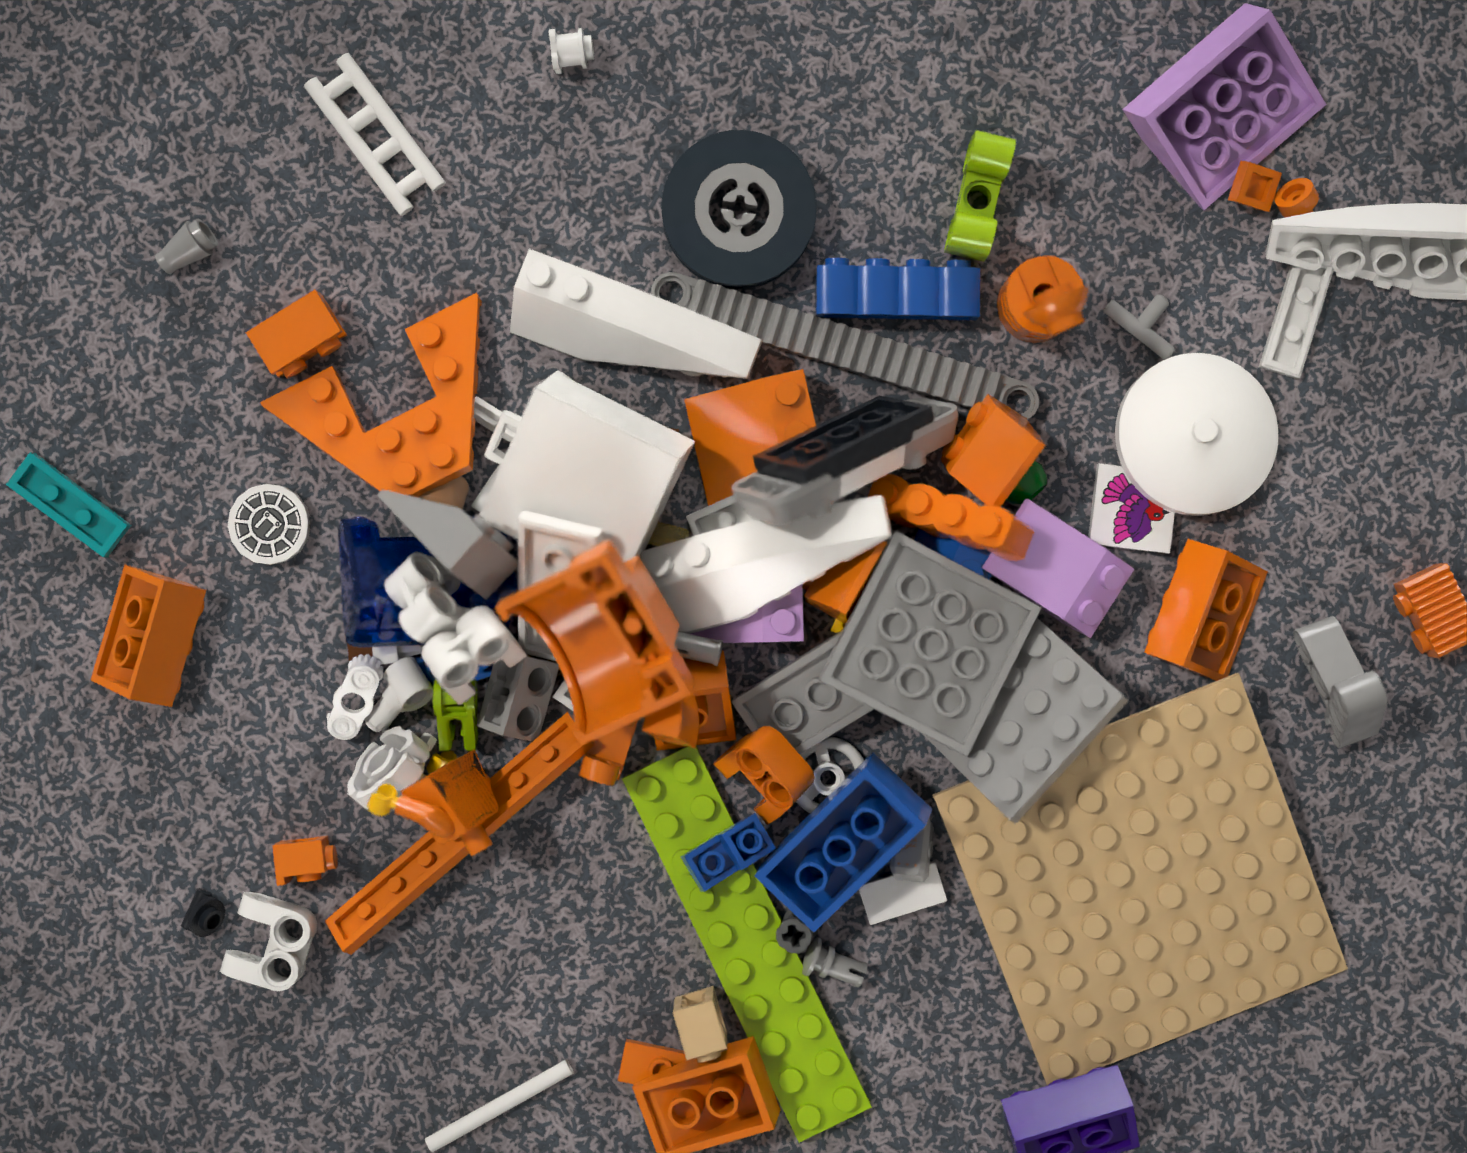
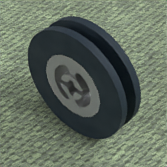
(748, 162)

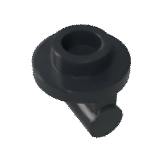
(204, 914)

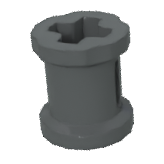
(789, 936)

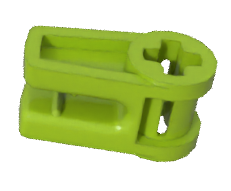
(447, 709)

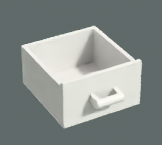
(584, 464)

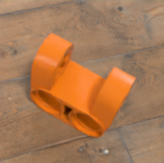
(607, 757)
(771, 767)

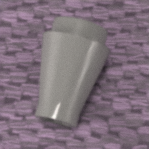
(187, 246)

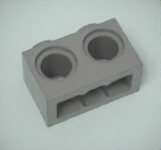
(518, 698)

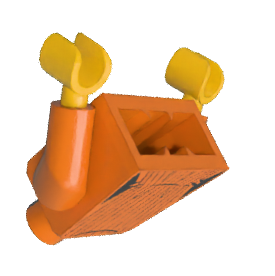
(446, 801)

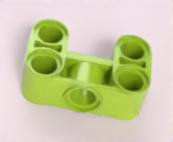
(984, 170)

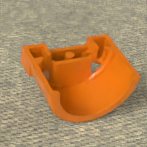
(608, 639)

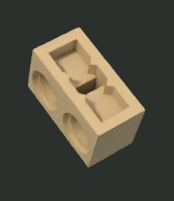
(700, 1024)

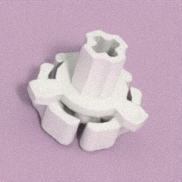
(396, 763)

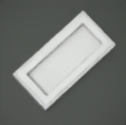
(890, 897)

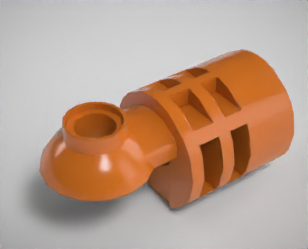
(1052, 310)

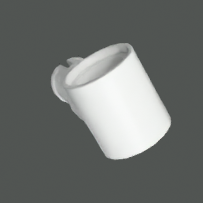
(405, 691)

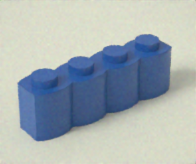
(897, 291)

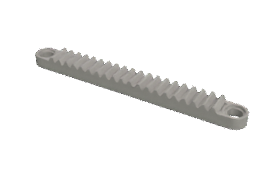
(847, 346)

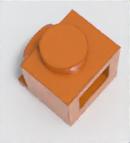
(304, 859)

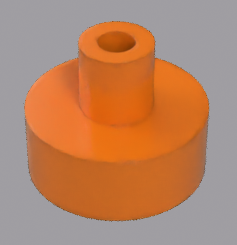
(1296, 197)

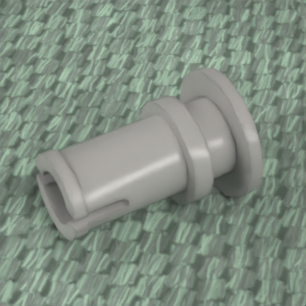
(833, 964)

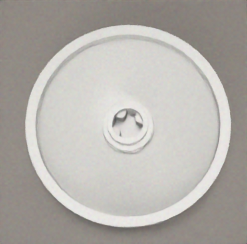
(1196, 434)

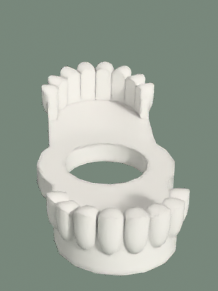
(363, 680)

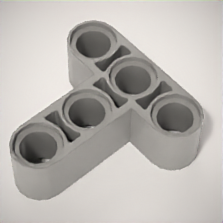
(1351, 697)

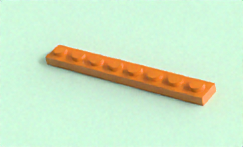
(429, 861)

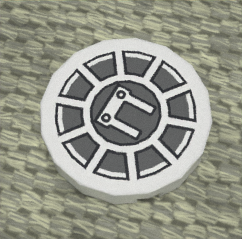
(269, 524)

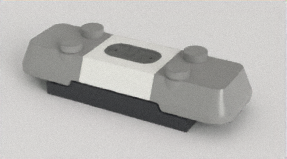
(842, 456)

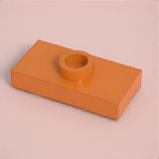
(646, 1059)

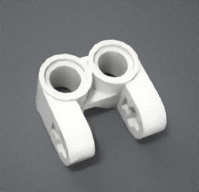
(425, 591)
(477, 640)
(259, 969)

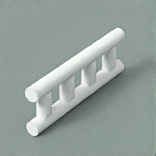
(349, 128)

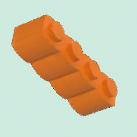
(954, 517)

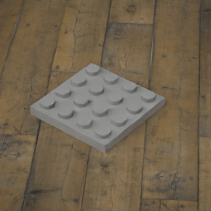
(929, 643)
(1037, 723)

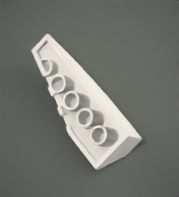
(1390, 244)
(620, 324)
(749, 564)

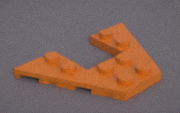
(417, 447)

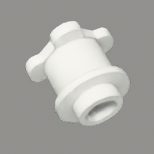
(570, 49)

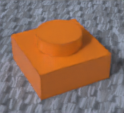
(1254, 186)

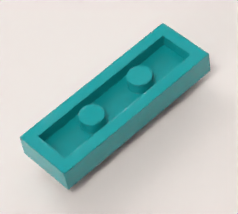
(68, 505)

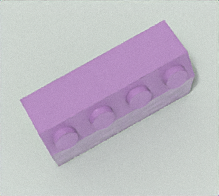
(1225, 103)

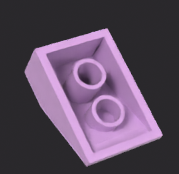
(1063, 571)
(773, 623)

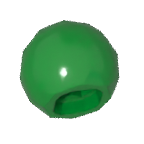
(1029, 486)

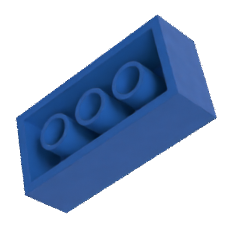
(843, 842)

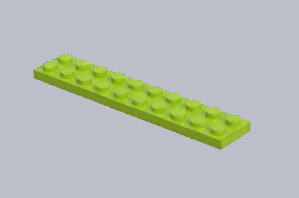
(739, 936)

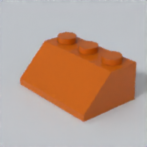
(1205, 610)
(148, 636)

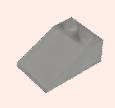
(462, 544)

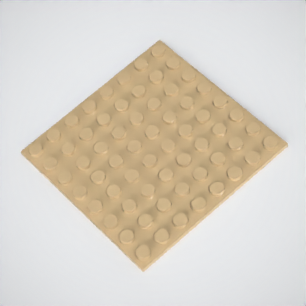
(1146, 885)

